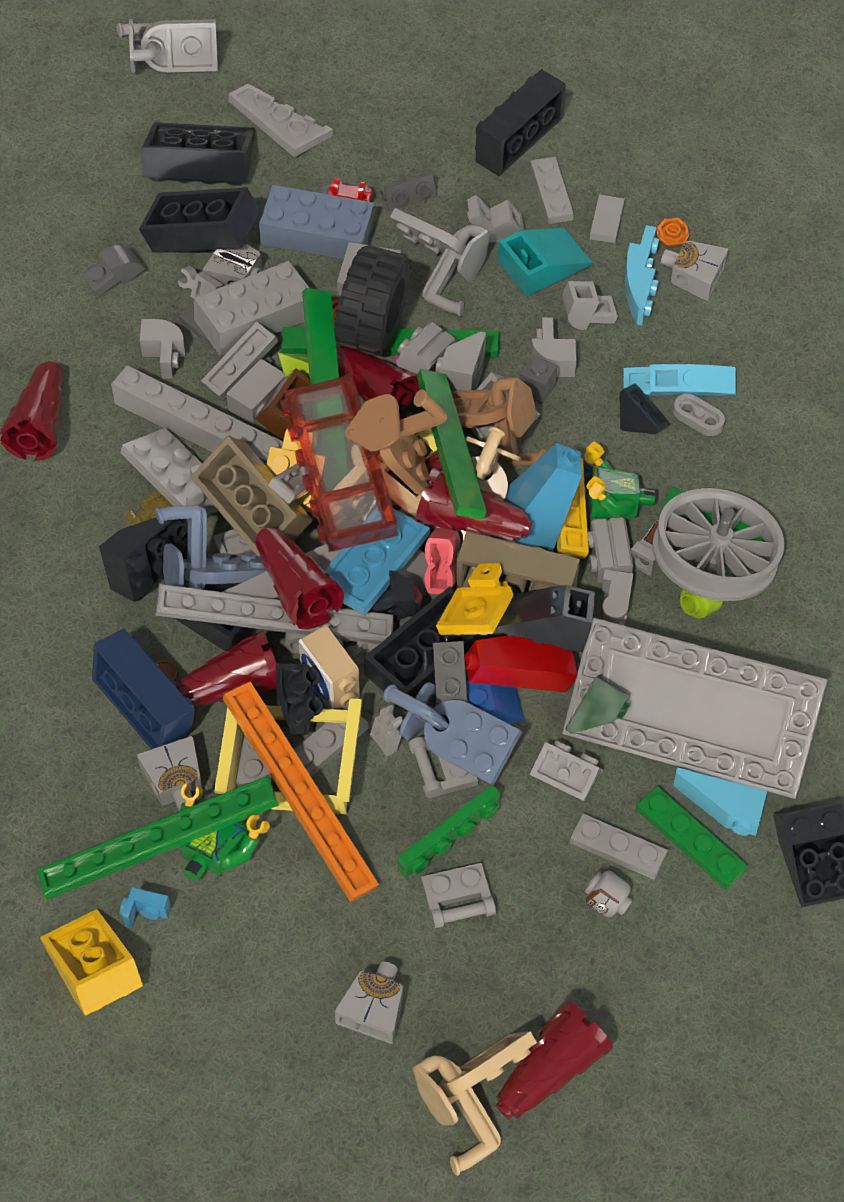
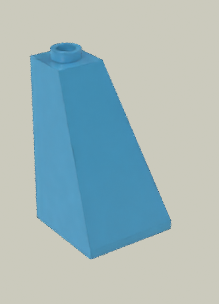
(547, 494)

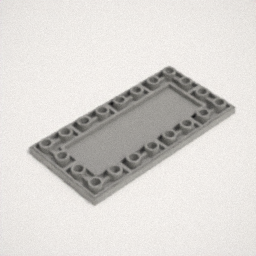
(702, 707)

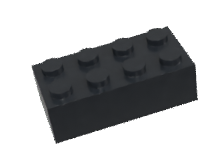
(519, 122)
(199, 220)
(408, 653)

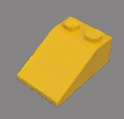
(92, 961)

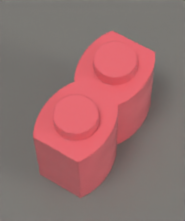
(442, 560)

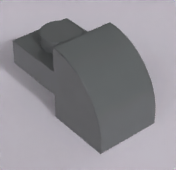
(116, 265)

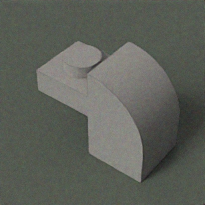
(499, 220)
(585, 306)
(162, 340)
(556, 351)

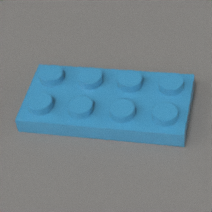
(365, 568)

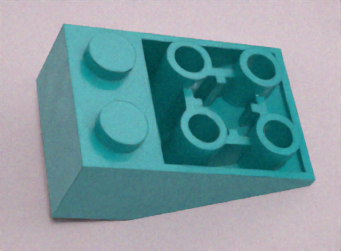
(540, 258)

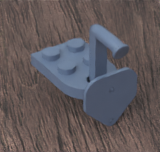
(198, 568)
(469, 738)

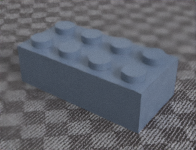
(315, 221)

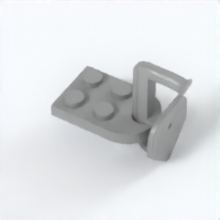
(173, 45)
(454, 251)

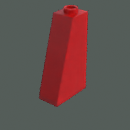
(520, 664)

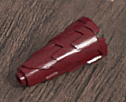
(377, 377)
(34, 420)
(500, 518)
(298, 580)
(244, 663)
(563, 1049)

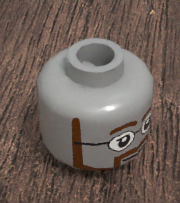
(608, 894)

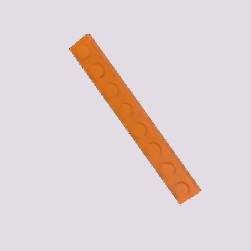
(300, 791)

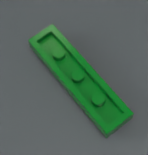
(441, 838)
(691, 838)

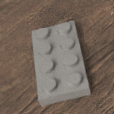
(168, 468)

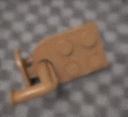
(509, 412)
(380, 429)

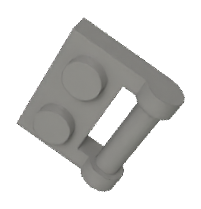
(454, 777)
(454, 887)

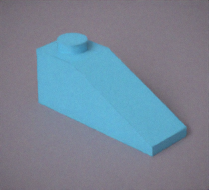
(726, 801)

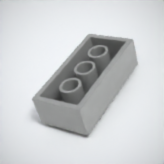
(266, 297)

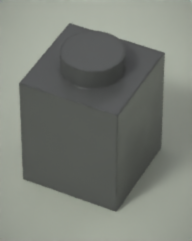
(540, 377)

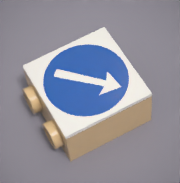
(336, 669)

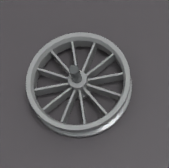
(718, 544)

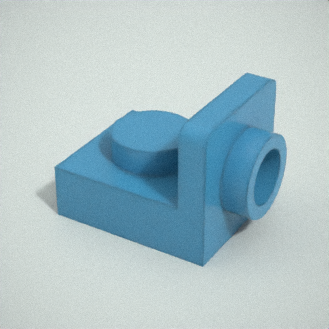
(148, 903)

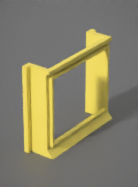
(232, 745)

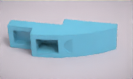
(640, 275)
(682, 379)

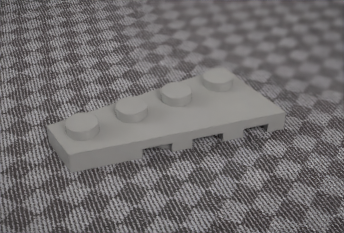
(279, 120)

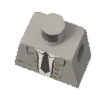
(233, 264)

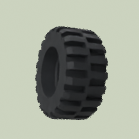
(372, 300)

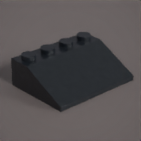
(198, 153)

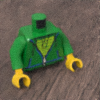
(614, 491)
(222, 848)

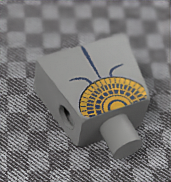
(696, 267)
(169, 769)
(372, 1004)

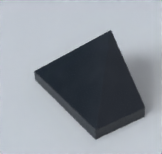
(639, 413)

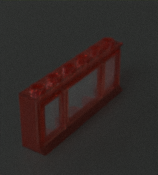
(342, 477)

